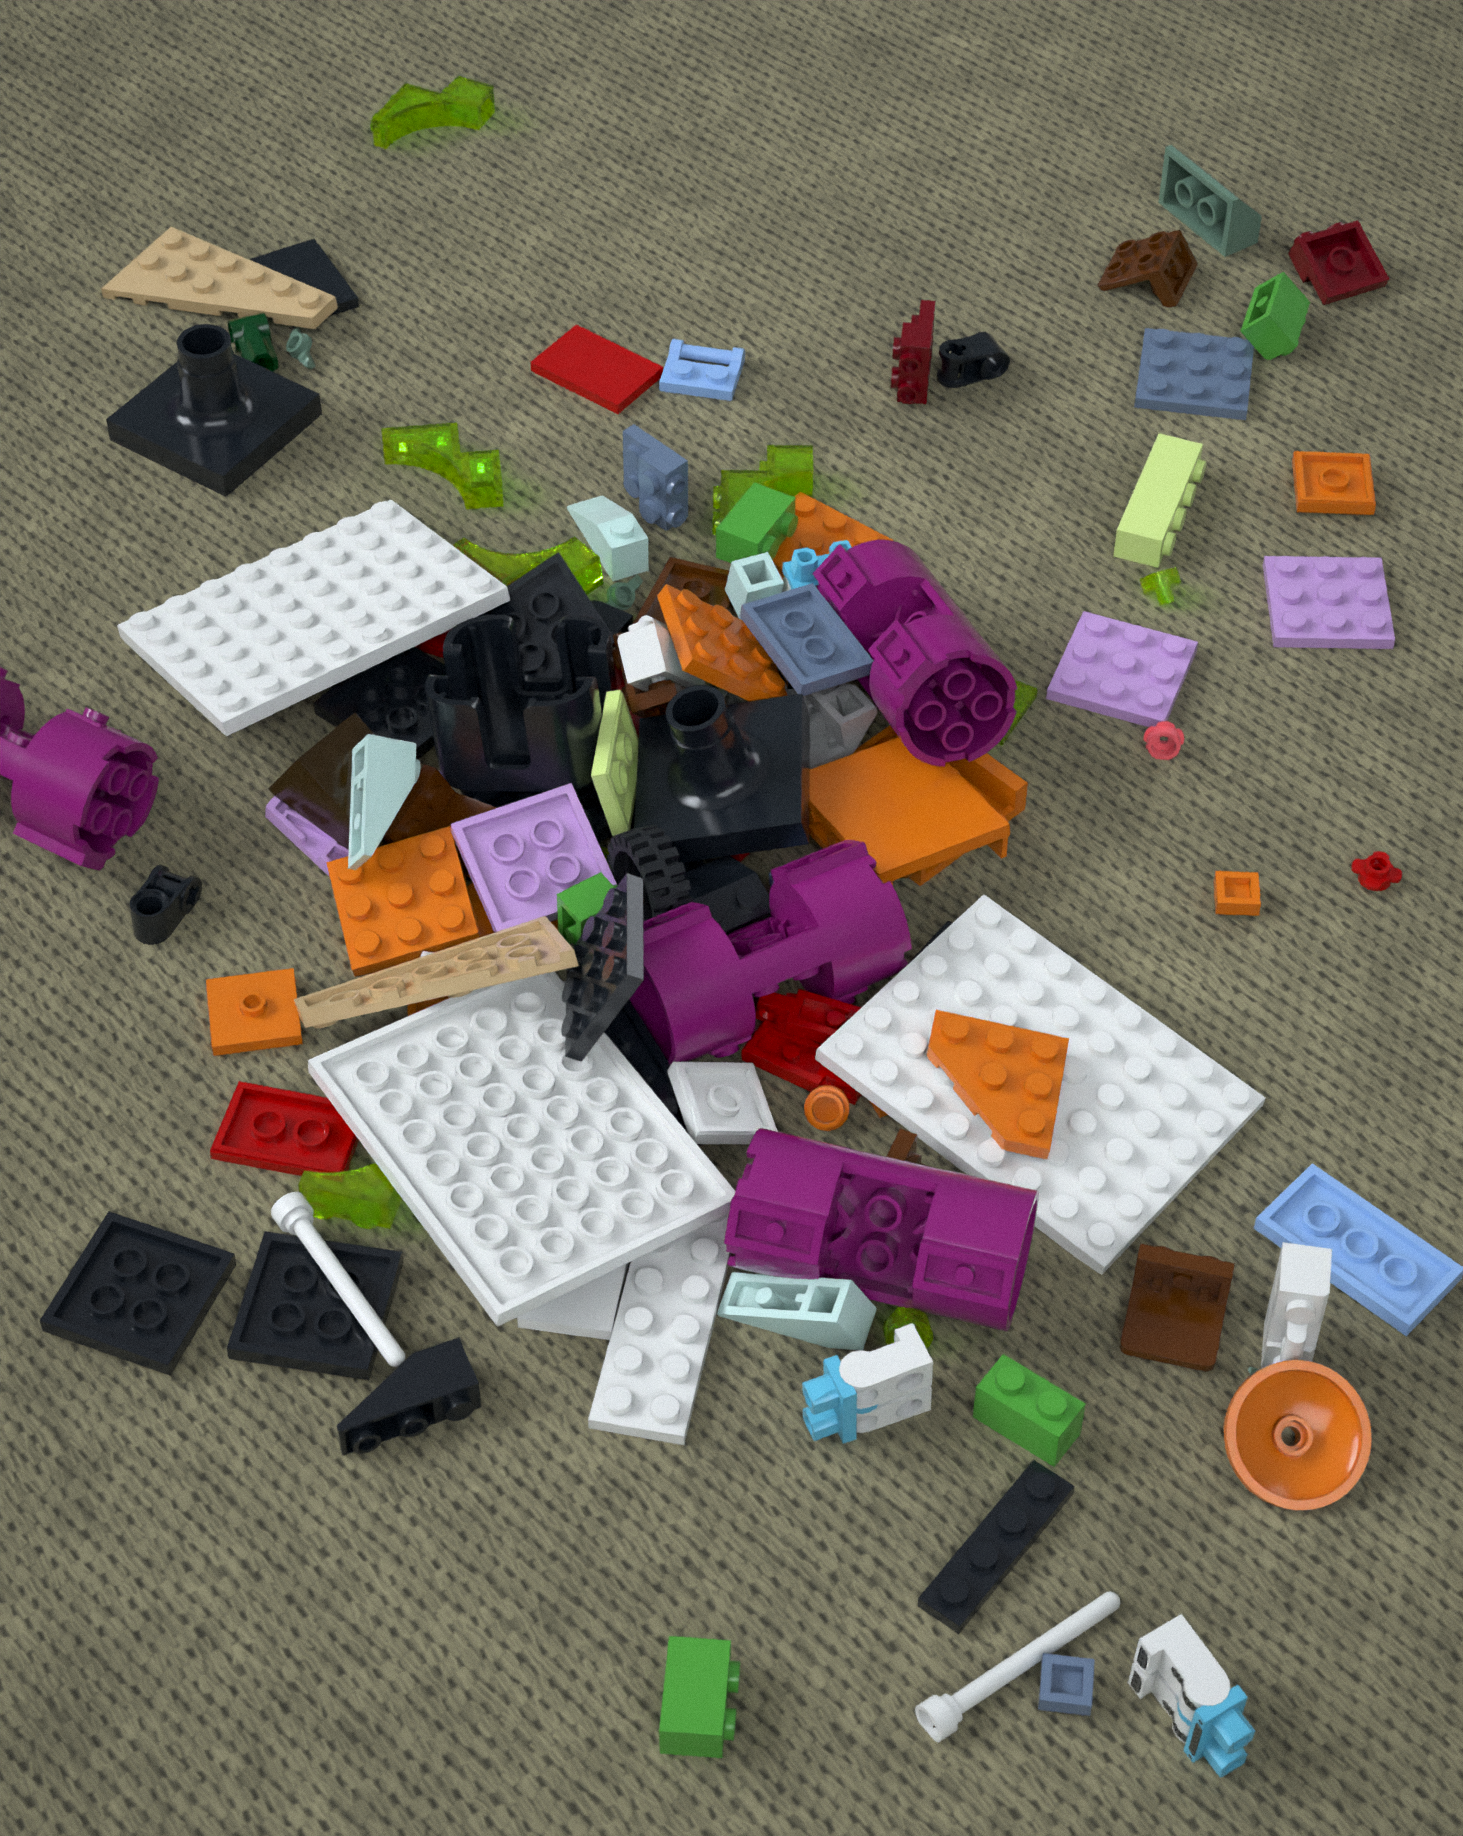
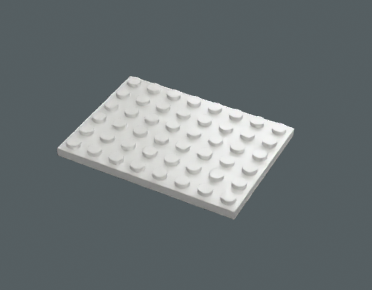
(311, 615)
(1134, 1098)
(518, 1155)

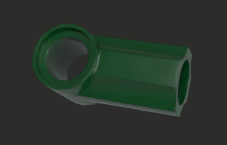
(253, 340)

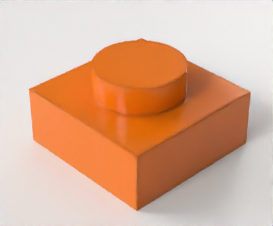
(1237, 893)

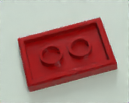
(597, 369)
(283, 1132)

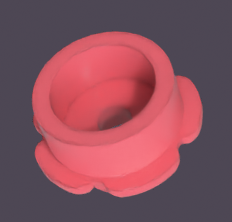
(1170, 747)

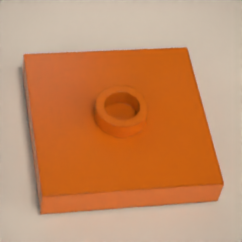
(1333, 483)
(253, 1012)

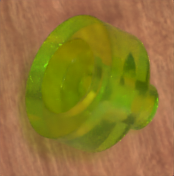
(1161, 584)
(903, 1317)

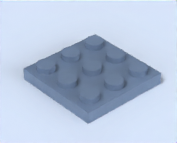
(1194, 374)

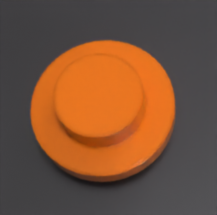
(826, 1108)

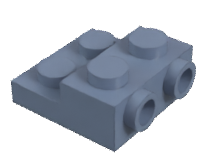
(655, 477)

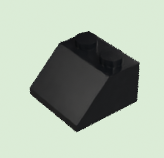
(730, 891)

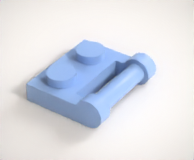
(700, 378)

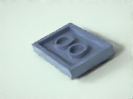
(806, 639)

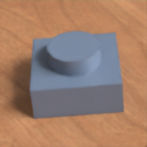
(1066, 1684)

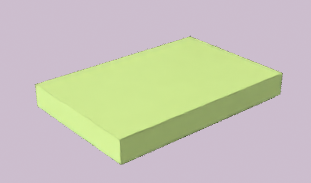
(616, 763)

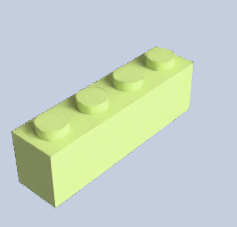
(1159, 501)

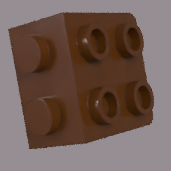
(1176, 1307)

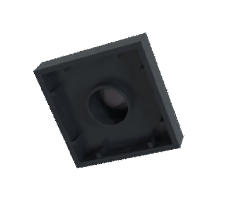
(213, 413)
(725, 774)

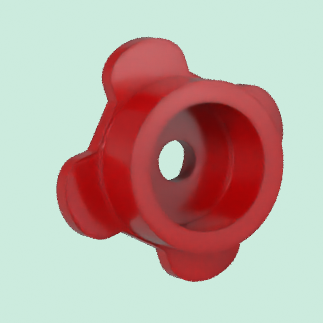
(1376, 879)

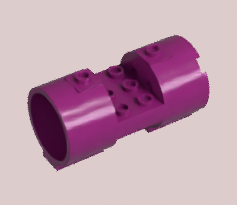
(930, 664)
(74, 780)
(827, 928)
(884, 1223)

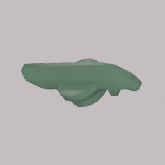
(299, 347)
(623, 594)

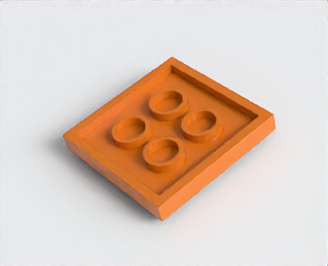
(819, 528)
(719, 647)
(403, 902)

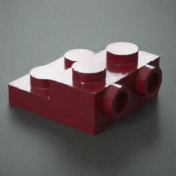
(1338, 262)
(914, 356)

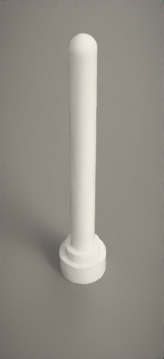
(295, 1216)
(947, 1710)

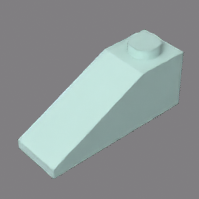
(612, 536)
(380, 782)
(811, 1310)

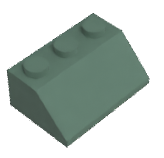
(1206, 205)

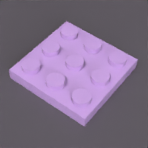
(1328, 602)
(1122, 670)
(529, 855)

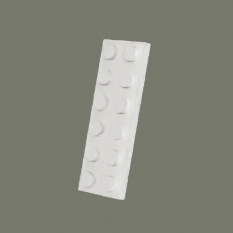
(662, 1337)

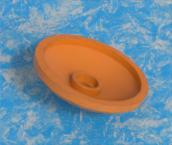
(1328, 1427)

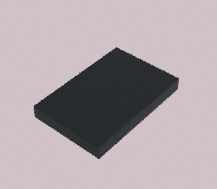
(313, 267)

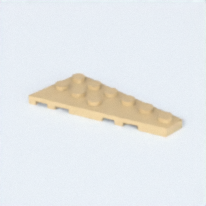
(211, 280)
(452, 972)

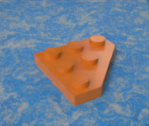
(1003, 1076)

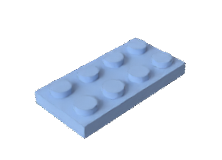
(1371, 1252)

